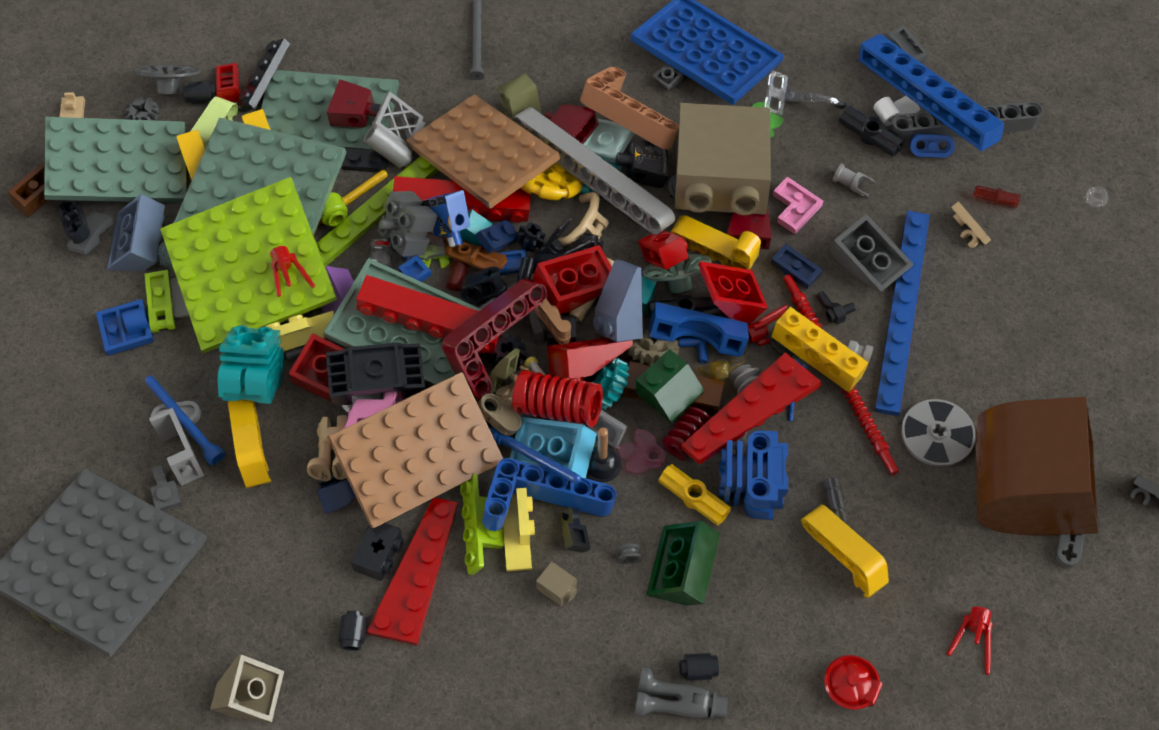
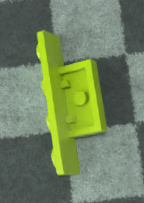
(475, 533)

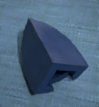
(335, 495)

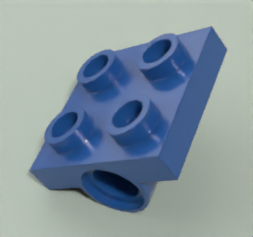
(124, 327)

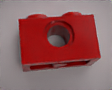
(663, 249)

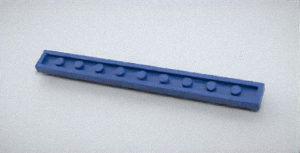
(902, 316)

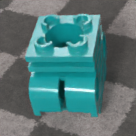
(250, 364)

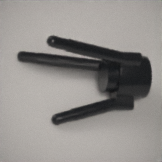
(554, 246)

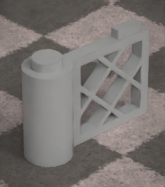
(388, 140)

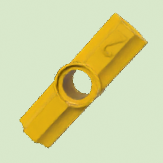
(706, 503)

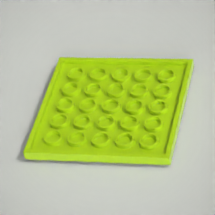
(226, 262)

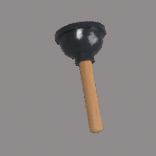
(604, 461)

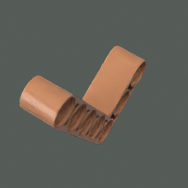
(604, 96)

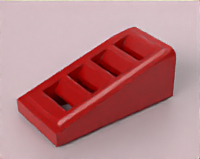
(228, 89)

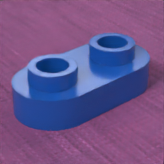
(931, 145)

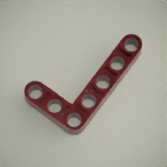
(487, 326)

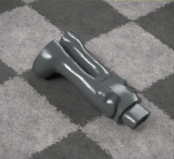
(692, 700)

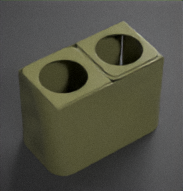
(518, 95)

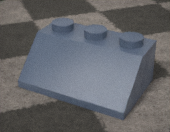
(136, 235)

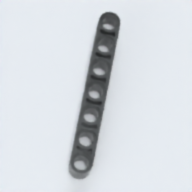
(1015, 116)

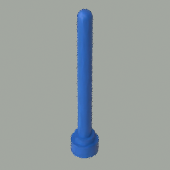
(212, 452)
(537, 457)

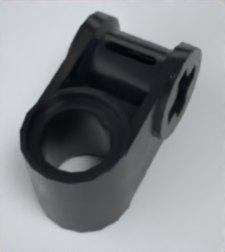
(485, 283)

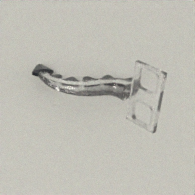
(789, 95)

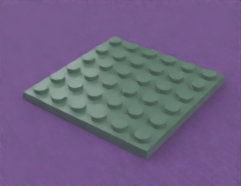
(251, 157)

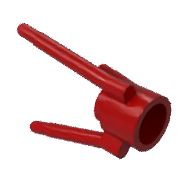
(282, 261)
(758, 329)
(978, 623)

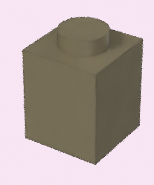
(557, 584)

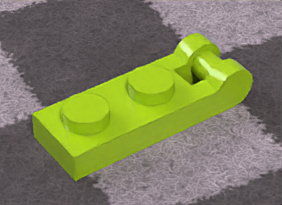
(159, 300)

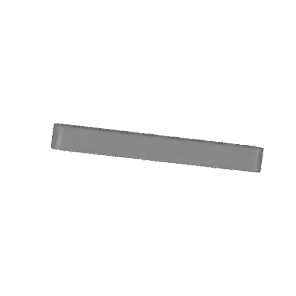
(598, 173)

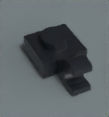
(573, 532)

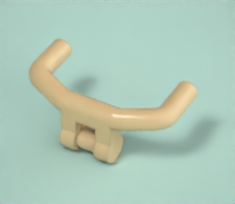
(585, 225)

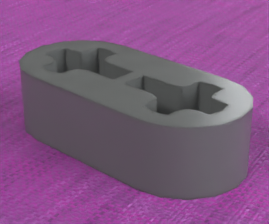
(1076, 550)

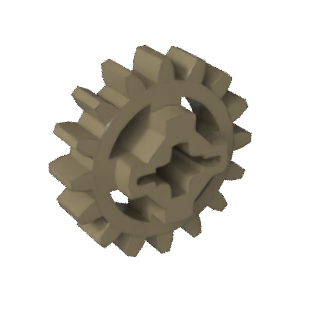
(650, 349)

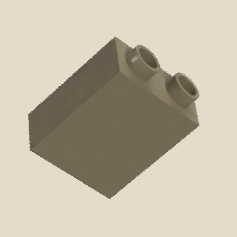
(723, 159)

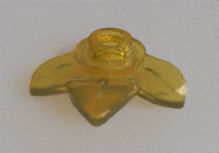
(721, 368)

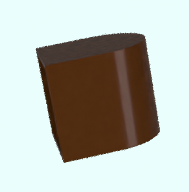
(1036, 468)

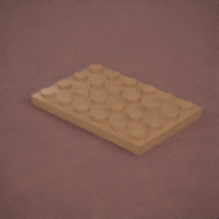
(483, 150)
(415, 449)

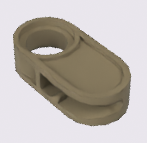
(503, 418)

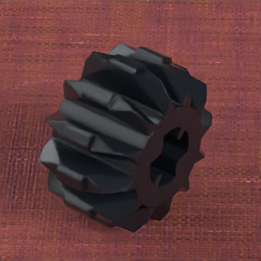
(504, 347)

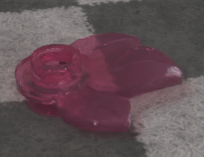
(638, 452)

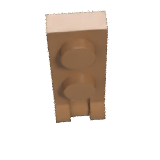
(551, 318)

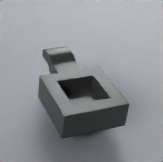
(165, 493)

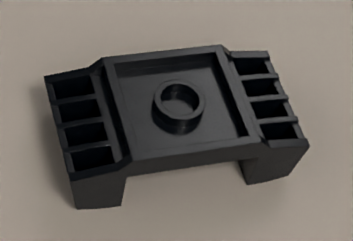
(374, 370)

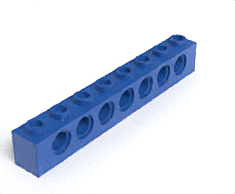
(931, 92)

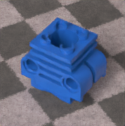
(756, 475)

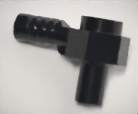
(835, 311)

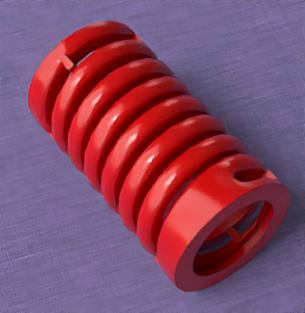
(557, 398)

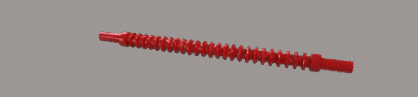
(880, 447)

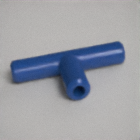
(695, 341)

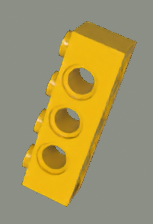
(819, 349)

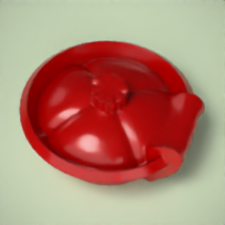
(852, 682)

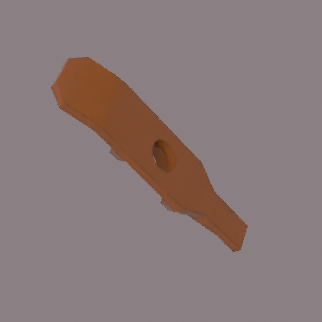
(475, 255)

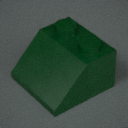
(669, 386)

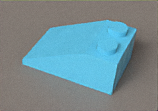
(561, 441)

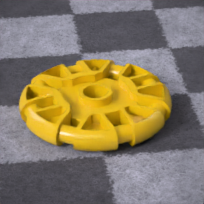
(554, 184)

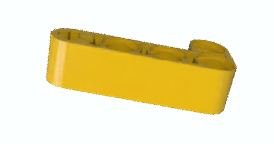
(717, 244)
(248, 442)
(849, 548)

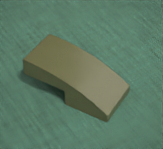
(504, 370)

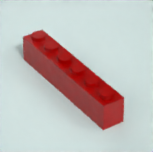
(512, 208)
(413, 309)

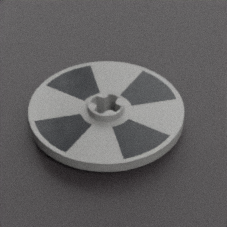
(926, 445)

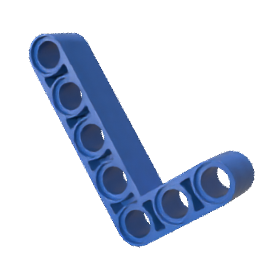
(541, 486)

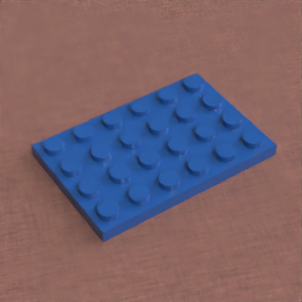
(707, 48)

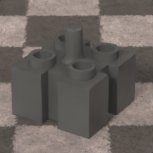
(407, 223)

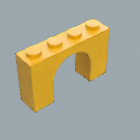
(192, 145)

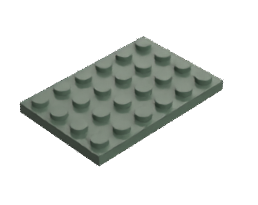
(300, 100)
(113, 160)
(354, 329)

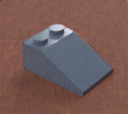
(620, 304)

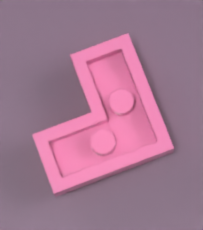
(800, 203)

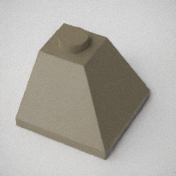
(248, 690)

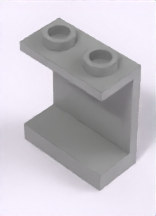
(183, 463)

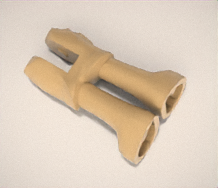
(321, 467)

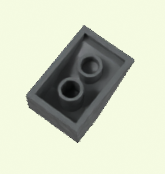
(869, 254)

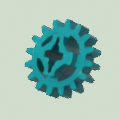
(613, 381)

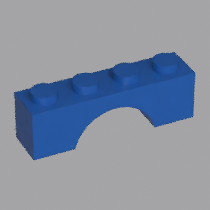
(724, 334)

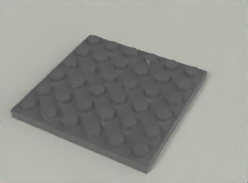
(97, 561)

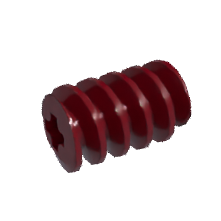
(687, 425)

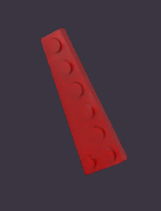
(765, 396)
(410, 591)

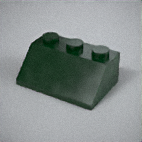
(684, 563)

